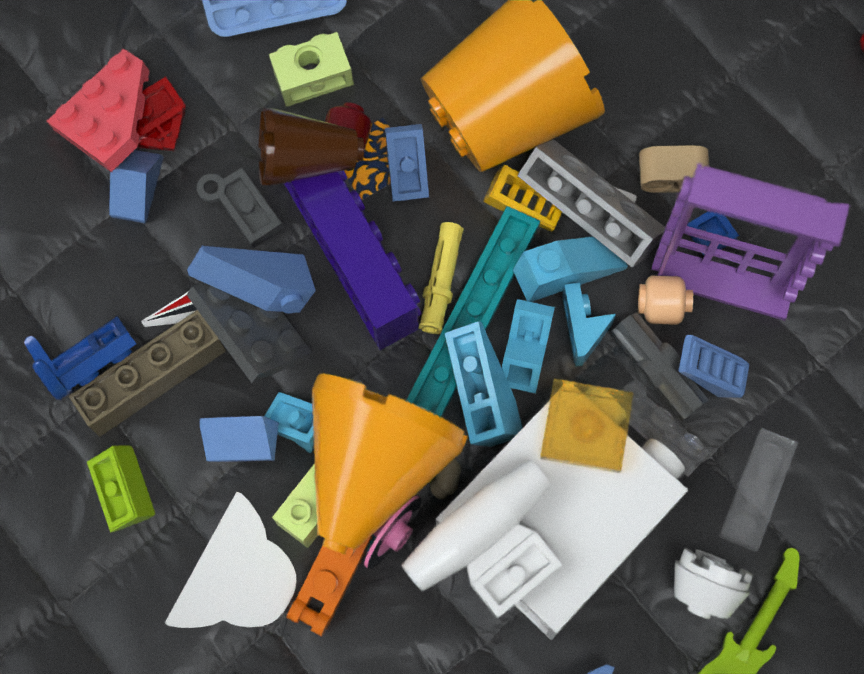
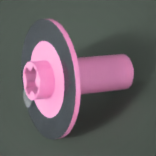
(393, 533)

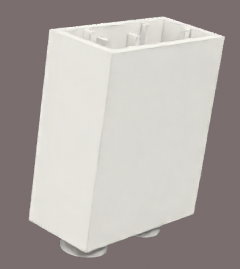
(584, 517)

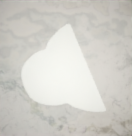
(237, 576)

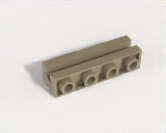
(147, 373)

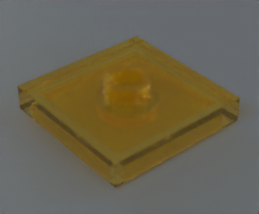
(586, 426)

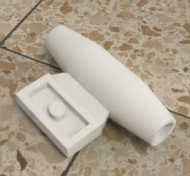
(485, 537)

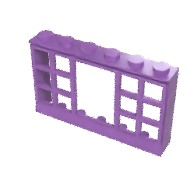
(809, 217)

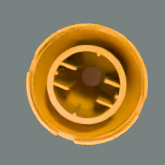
(371, 457)

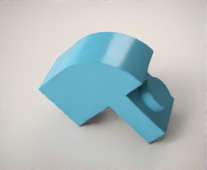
(527, 345)

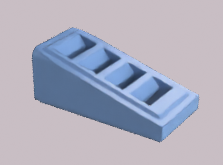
(717, 370)

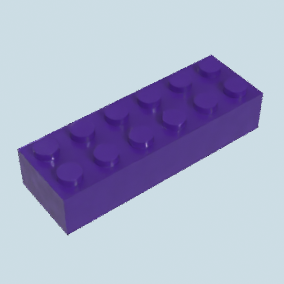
(358, 256)

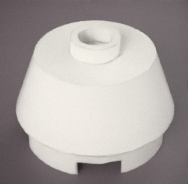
(709, 584)

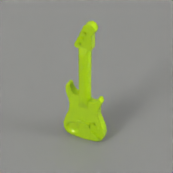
(745, 657)

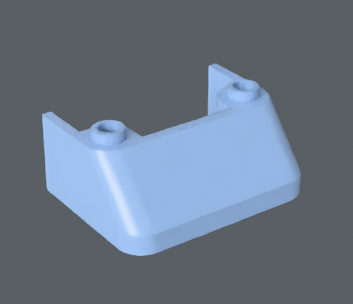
(244, 16)

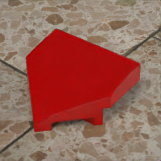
(161, 117)

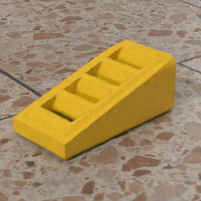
(499, 201)

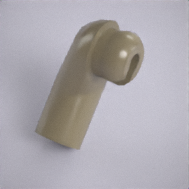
(446, 480)

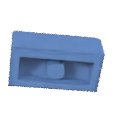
(239, 438)

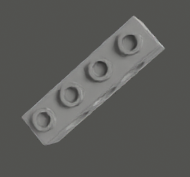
(592, 202)

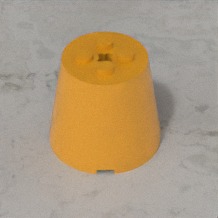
(511, 85)

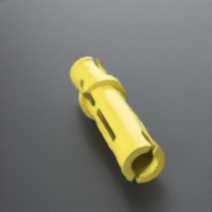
(438, 293)

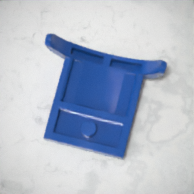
(82, 360)

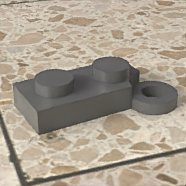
(243, 205)

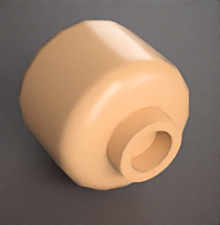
(664, 299)

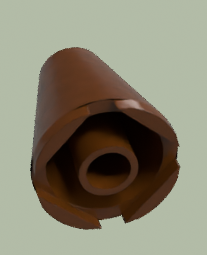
(303, 147)

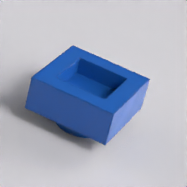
(713, 223)

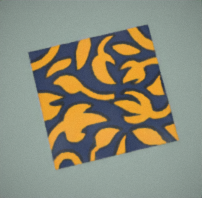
(373, 171)

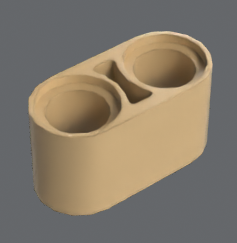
(665, 166)

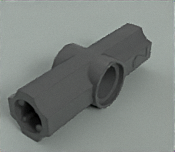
(658, 366)

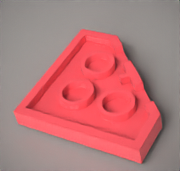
(106, 111)

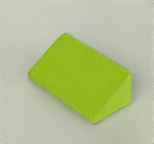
(120, 487)

